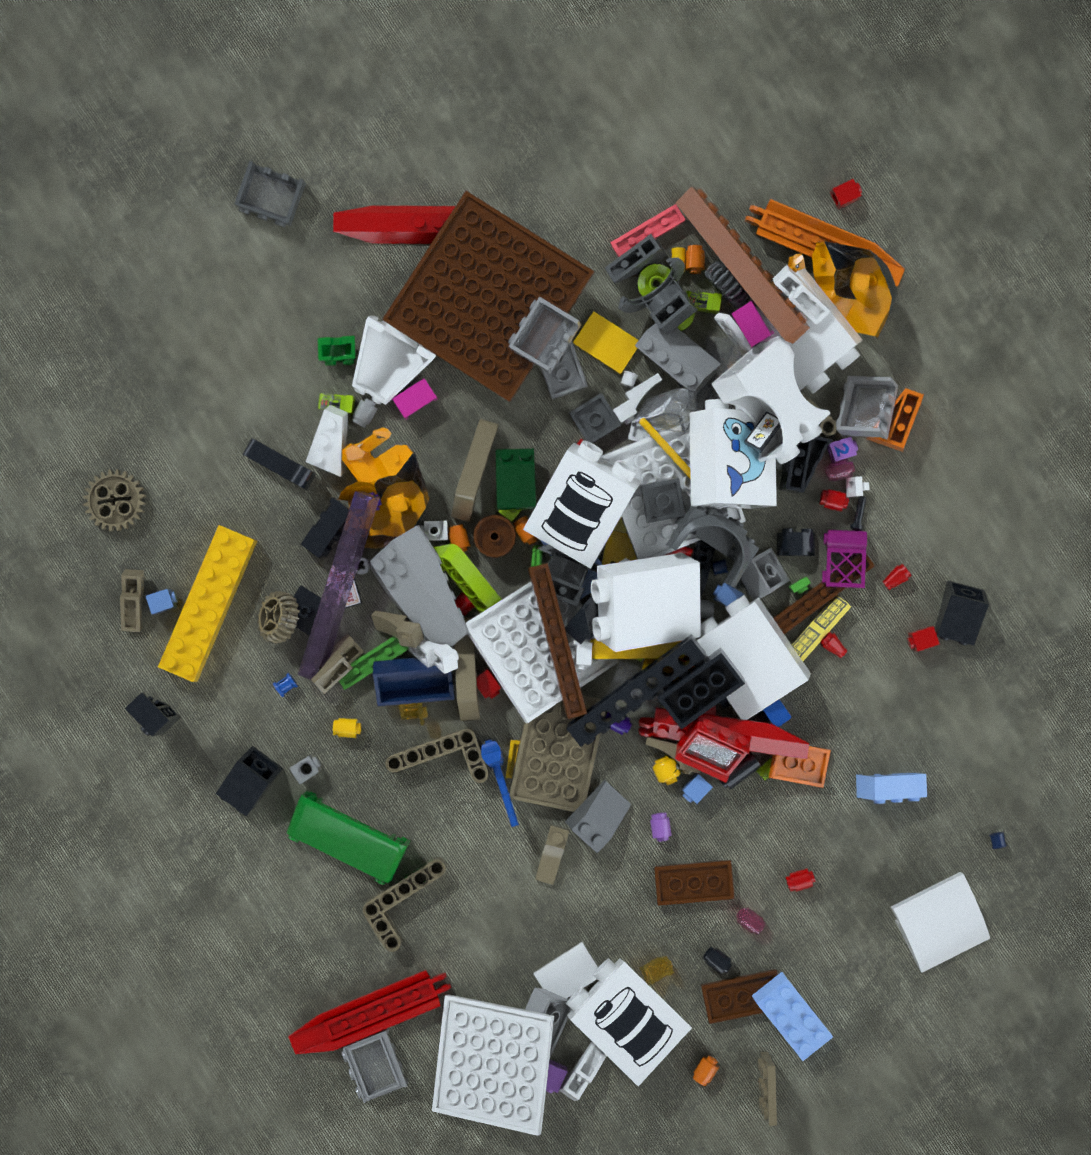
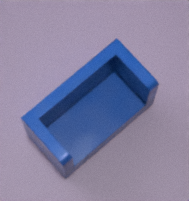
(776, 713)

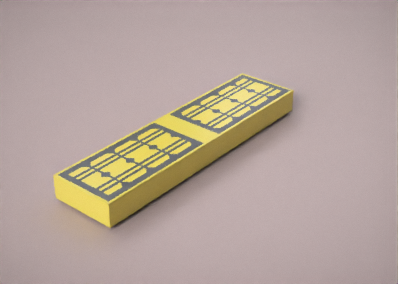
(820, 627)

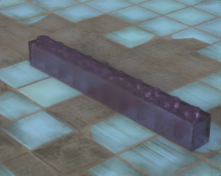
(339, 583)

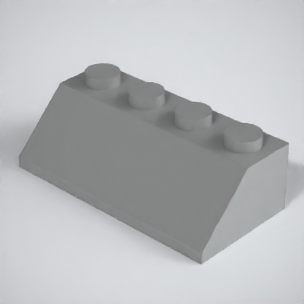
(679, 357)
(541, 1002)

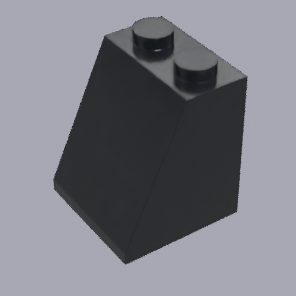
(961, 613)
(249, 780)

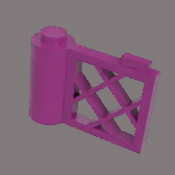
(848, 543)

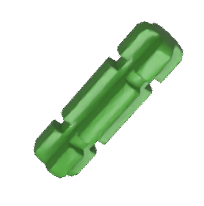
(536, 556)

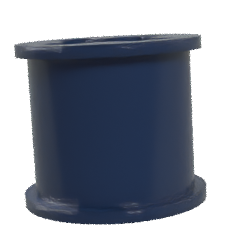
(719, 567)
(998, 840)

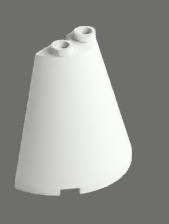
(387, 361)

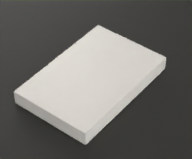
(568, 972)

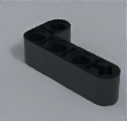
(279, 464)

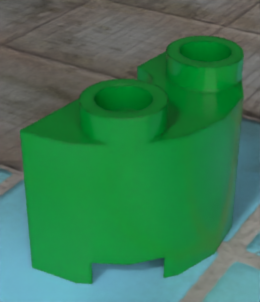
(337, 350)

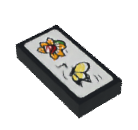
(763, 432)

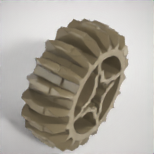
(278, 617)

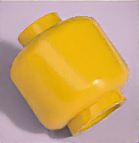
(666, 770)

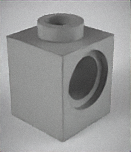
(298, 772)

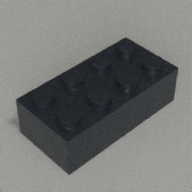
(701, 688)

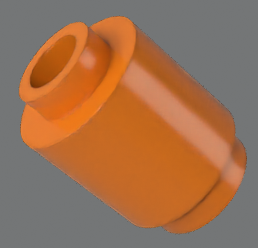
(695, 259)
(458, 536)
(524, 536)
(706, 1070)

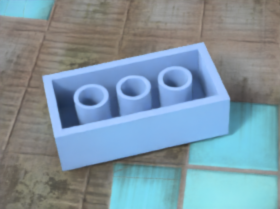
(792, 1016)

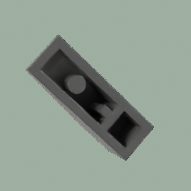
(643, 254)

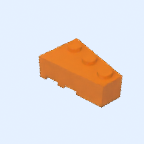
(902, 420)

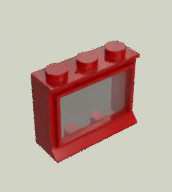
(712, 748)

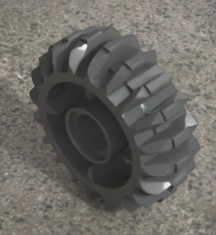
(727, 284)

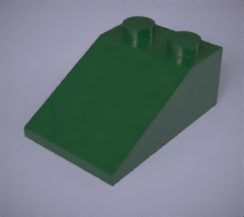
(515, 479)

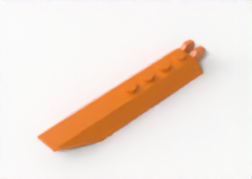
(803, 231)

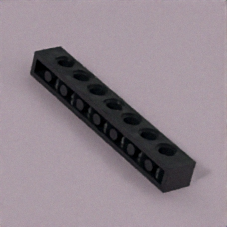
(688, 647)

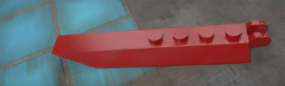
(392, 223)
(764, 736)
(369, 1014)

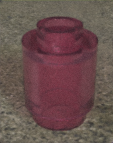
(840, 470)
(750, 920)

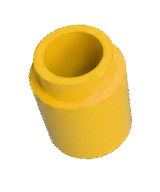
(346, 728)

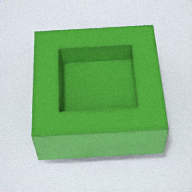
(799, 586)

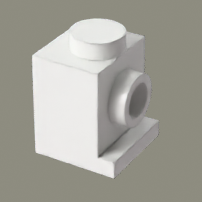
(441, 535)
(581, 654)

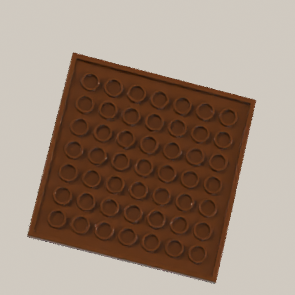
(477, 290)

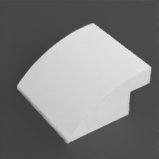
(941, 922)

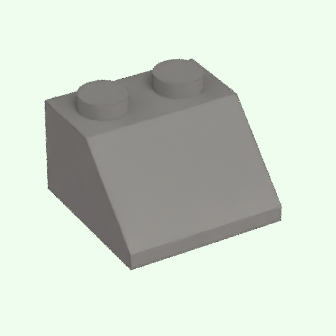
(764, 575)

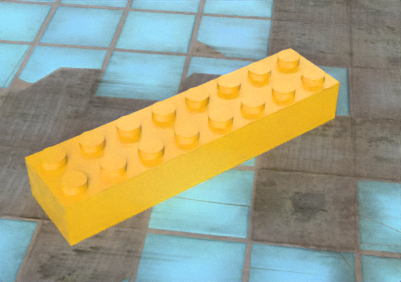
(207, 604)

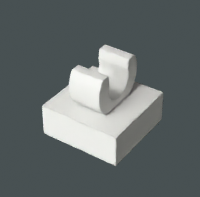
(855, 486)

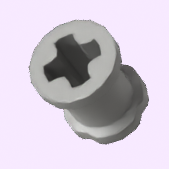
(366, 564)

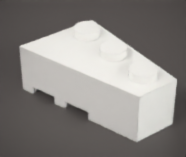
(329, 441)

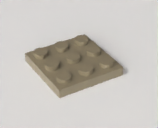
(767, 1088)

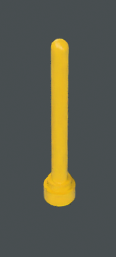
(665, 446)

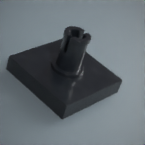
(308, 608)

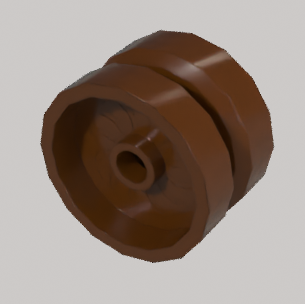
(504, 530)

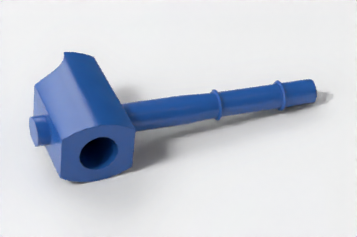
(494, 758)

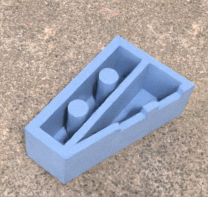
(891, 787)

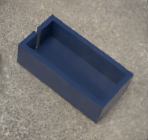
(410, 682)

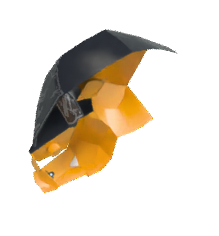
(854, 282)
(397, 481)

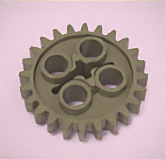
(116, 517)

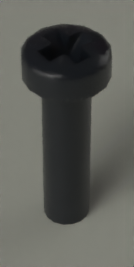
(859, 515)

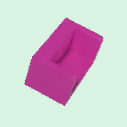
(752, 324)
(414, 398)

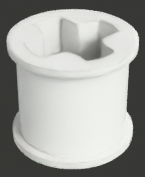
(628, 379)

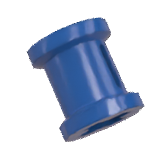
(285, 684)

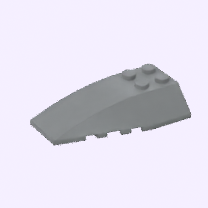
(418, 587)

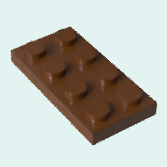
(694, 882)
(733, 996)

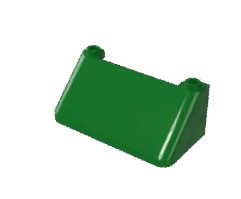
(346, 838)

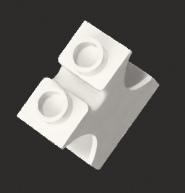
(766, 382)

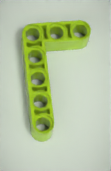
(467, 577)

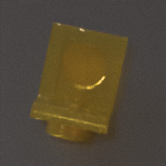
(413, 711)
(657, 969)

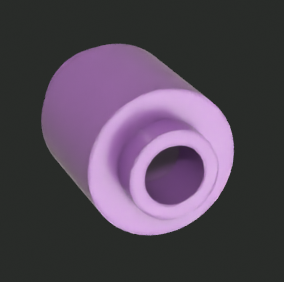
(660, 826)

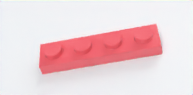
(656, 226)

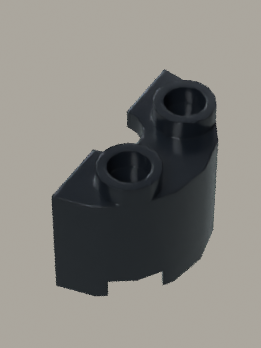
(796, 543)

